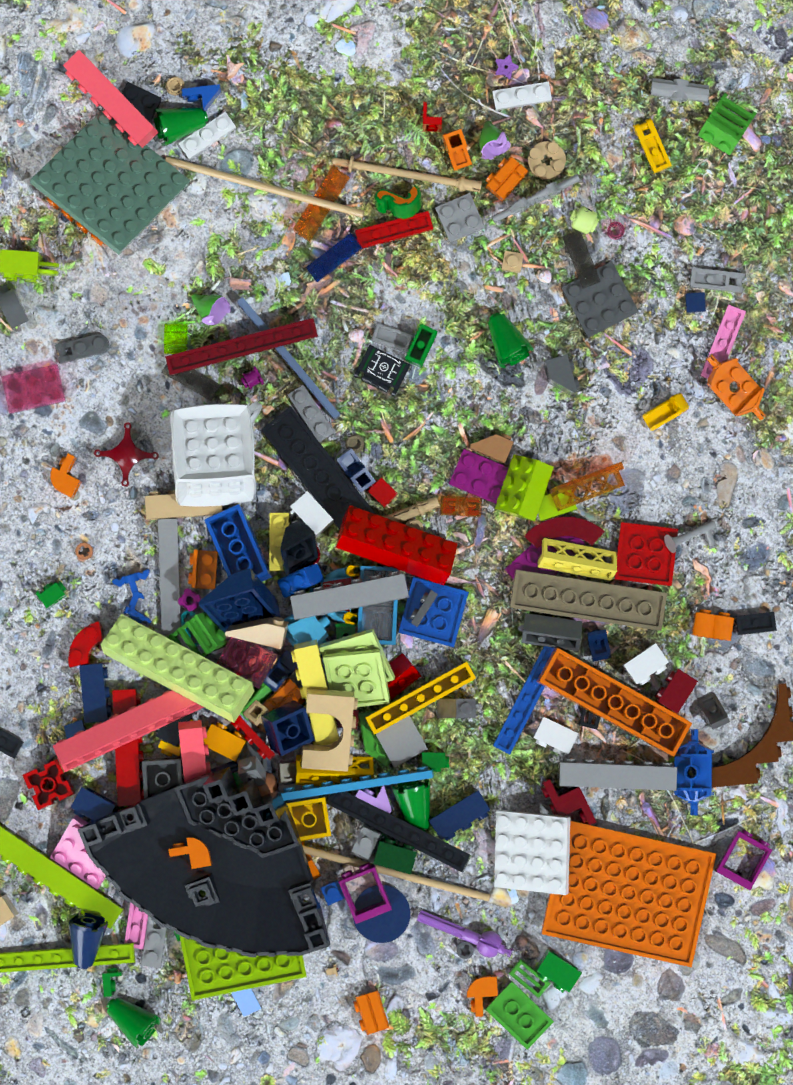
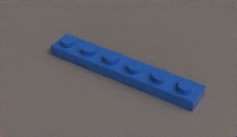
(523, 705)

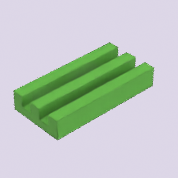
(517, 967)

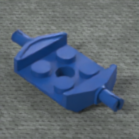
(700, 757)

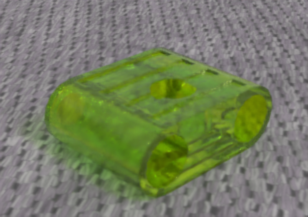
(175, 338)

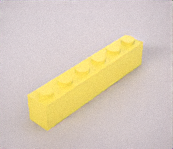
(312, 676)

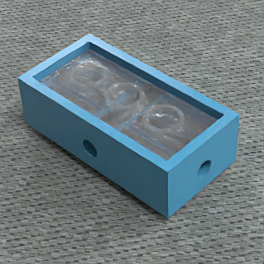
(380, 616)

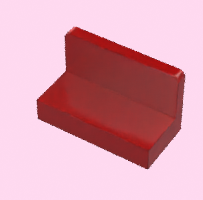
(431, 124)
(404, 674)

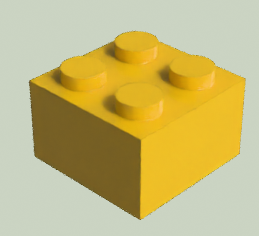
(311, 818)

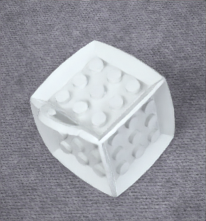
(214, 453)

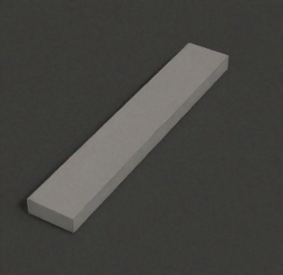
(169, 575)

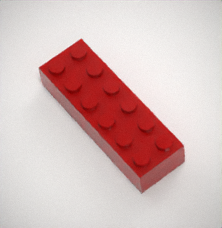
(396, 545)

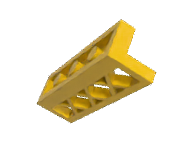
(317, 776)

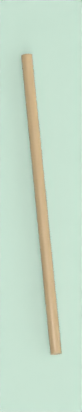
(265, 187)
(390, 872)

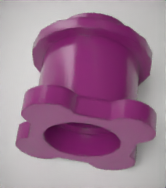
(251, 378)
(183, 600)

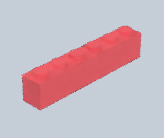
(110, 98)

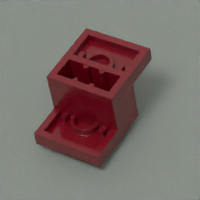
(568, 802)

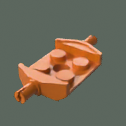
(748, 392)

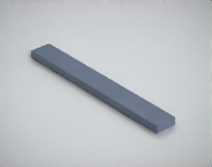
(291, 362)

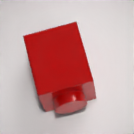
(382, 492)

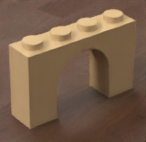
(335, 755)

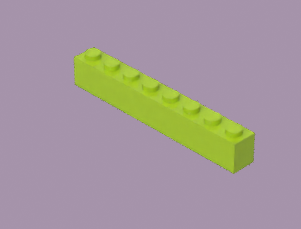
(56, 877)

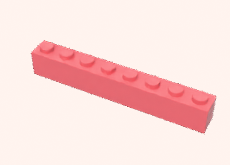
(123, 728)

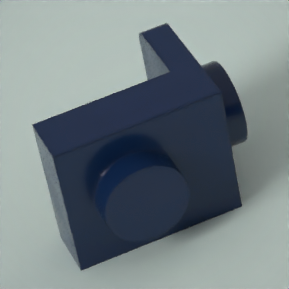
(598, 645)

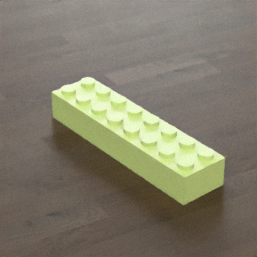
(177, 668)

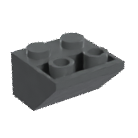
(560, 374)

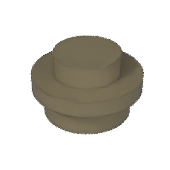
(355, 442)

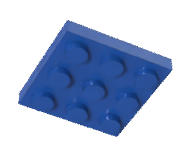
(442, 618)

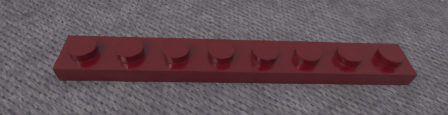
(241, 346)

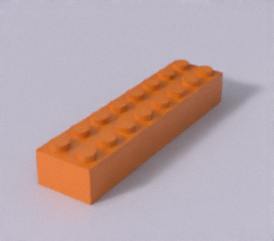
(614, 702)

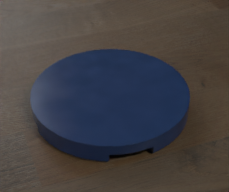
(388, 925)

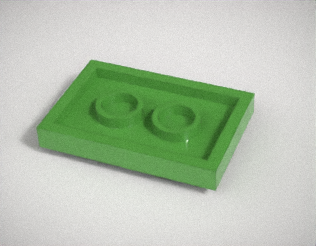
(519, 1015)

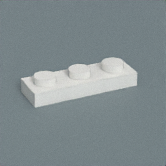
(522, 96)
(207, 135)

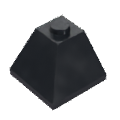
(298, 546)

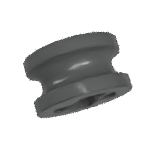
(459, 951)

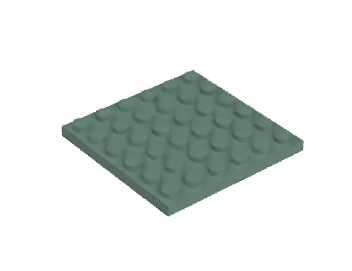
(109, 183)

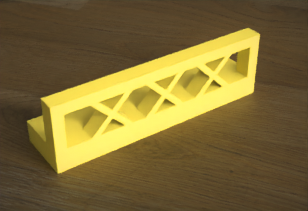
(579, 563)

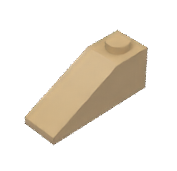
(264, 631)

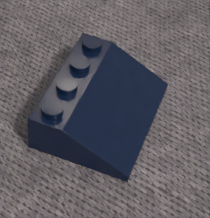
(240, 600)

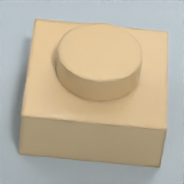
(512, 261)

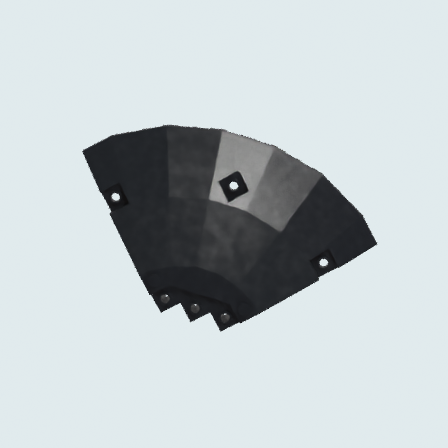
(255, 873)

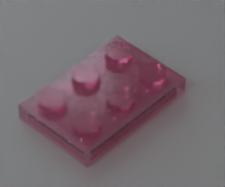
(33, 389)
(247, 660)

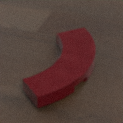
(564, 526)

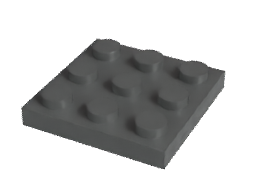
(602, 303)

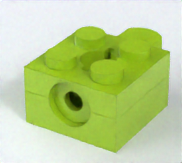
(25, 266)

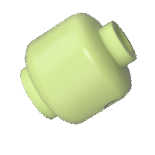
(584, 220)

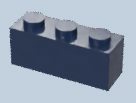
(95, 693)
(460, 816)

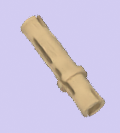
(414, 510)

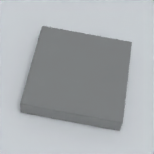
(401, 741)

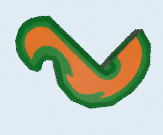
(399, 205)

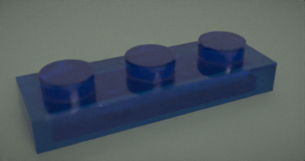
(334, 257)

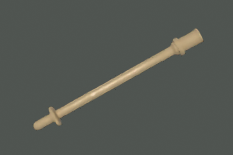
(460, 183)

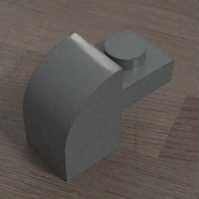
(12, 306)

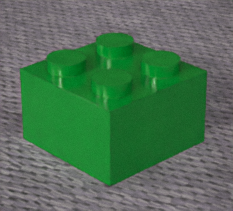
(558, 971)

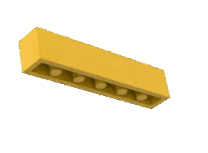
(420, 698)

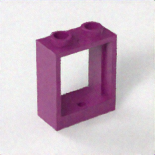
(748, 884)
(373, 910)

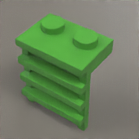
(721, 131)
(204, 631)

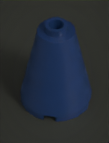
(86, 937)

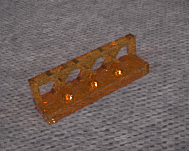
(314, 215)
(587, 479)

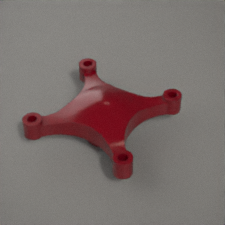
(126, 454)

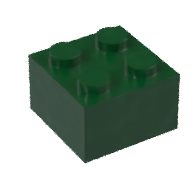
(395, 856)

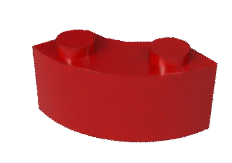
(84, 644)

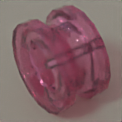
(617, 236)

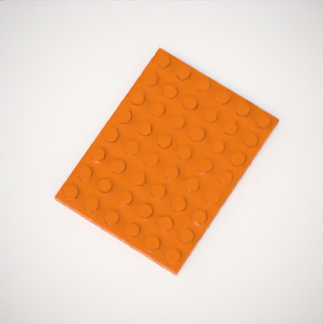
(632, 895)

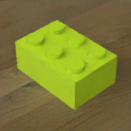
(524, 487)

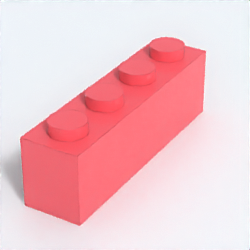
(193, 749)

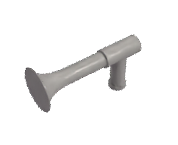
(673, 542)

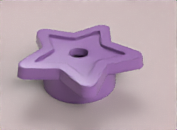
(506, 72)

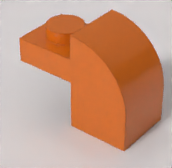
(456, 149)
(62, 480)
(197, 851)
(481, 987)

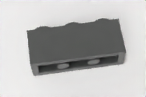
(552, 632)

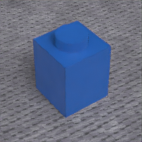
(332, 892)

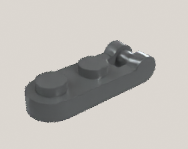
(82, 348)

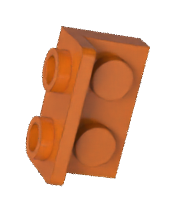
(204, 569)

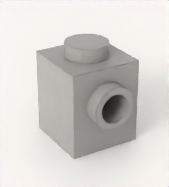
(250, 769)

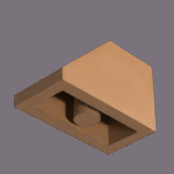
(494, 447)

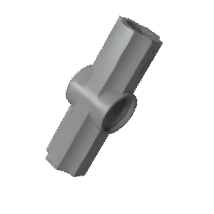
(679, 90)

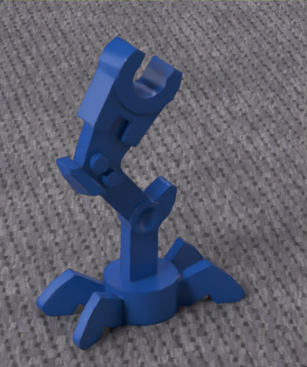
(130, 609)

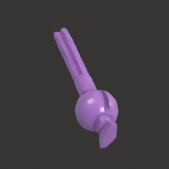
(488, 943)

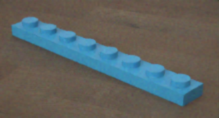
(364, 782)

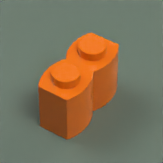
(712, 626)

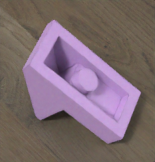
(380, 802)

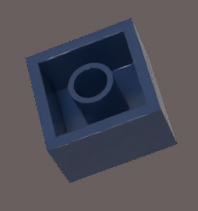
(287, 728)
(92, 804)

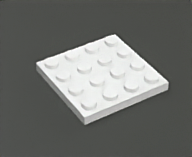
(532, 852)

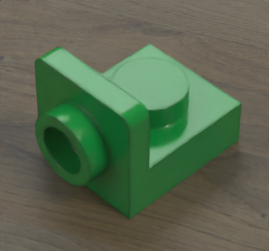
(109, 985)

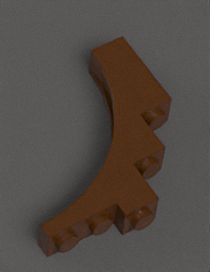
(780, 729)

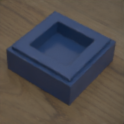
(695, 302)

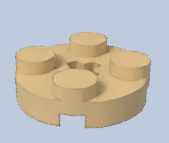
(552, 151)

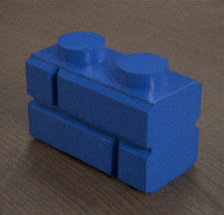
(300, 580)

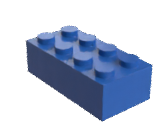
(237, 542)

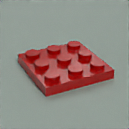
(644, 555)

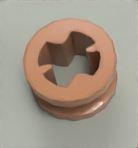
(82, 557)

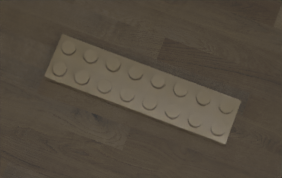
(588, 600)

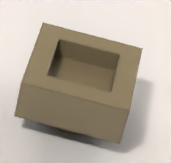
(287, 771)

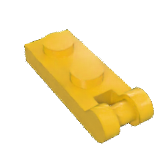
(652, 146)

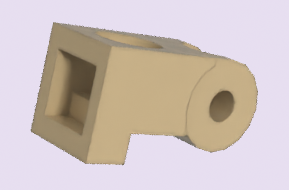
(254, 714)

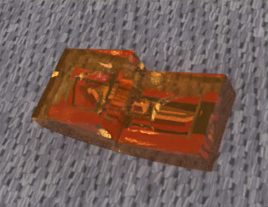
(461, 506)

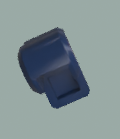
(280, 671)

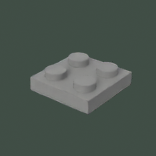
(459, 218)

